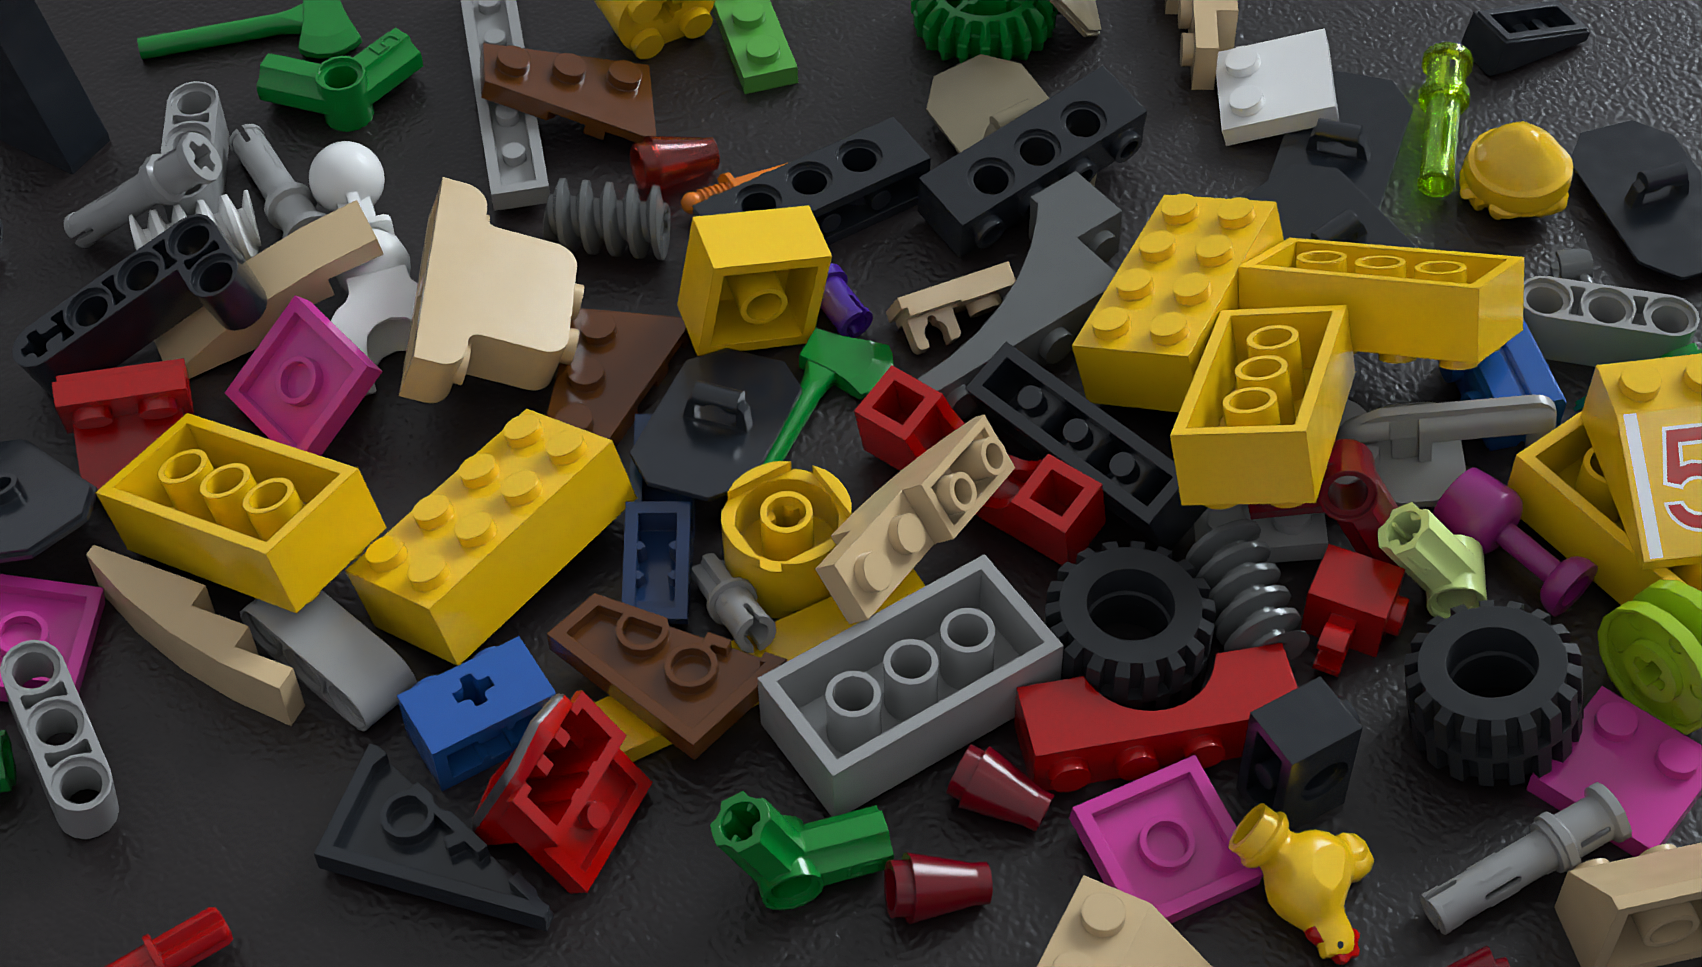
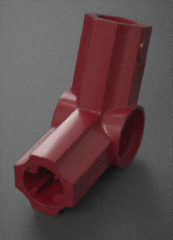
(1356, 506)

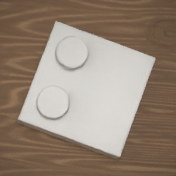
(1275, 87)

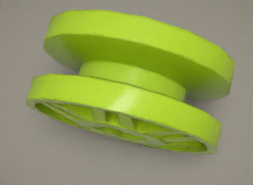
(1657, 652)

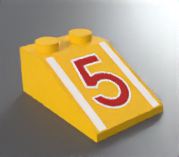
(1649, 447)

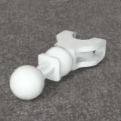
(380, 290)

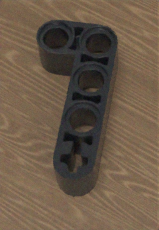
(142, 300)

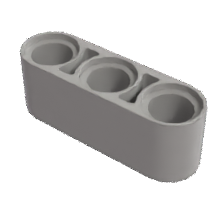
(197, 109)
(1604, 322)
(333, 656)
(56, 710)

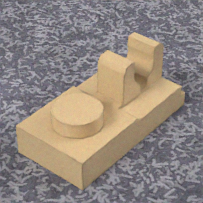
(938, 304)

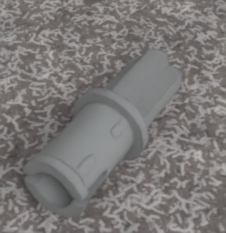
(733, 604)

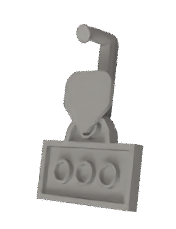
(1414, 454)

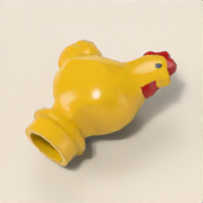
(1306, 876)

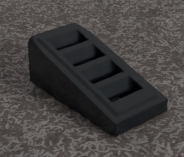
(1517, 35)

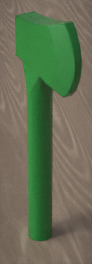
(322, 26)
(829, 361)

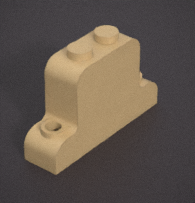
(487, 302)

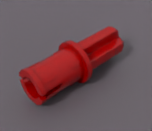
(182, 944)

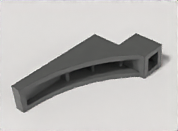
(1057, 289)

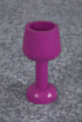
(1490, 514)

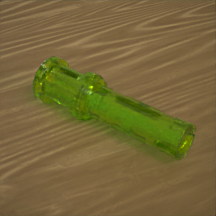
(1443, 102)

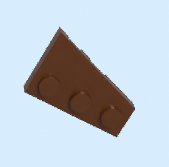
(588, 90)
(614, 369)
(665, 676)

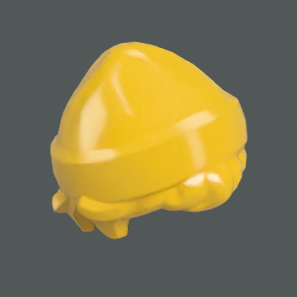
(1516, 172)

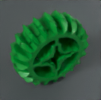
(984, 27)

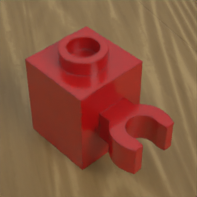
(1352, 606)

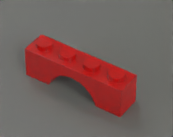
(1038, 503)
(1082, 738)

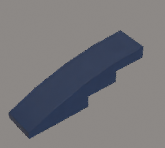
(658, 546)

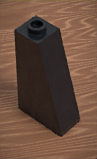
(40, 94)

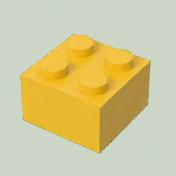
(753, 279)

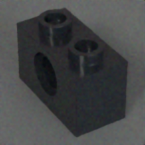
(1300, 753)

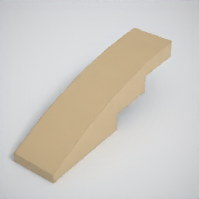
(288, 268)
(182, 625)

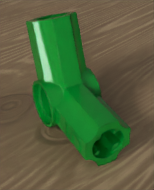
(341, 85)
(796, 858)

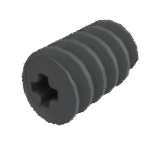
(608, 220)
(1245, 590)

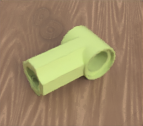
(1438, 561)

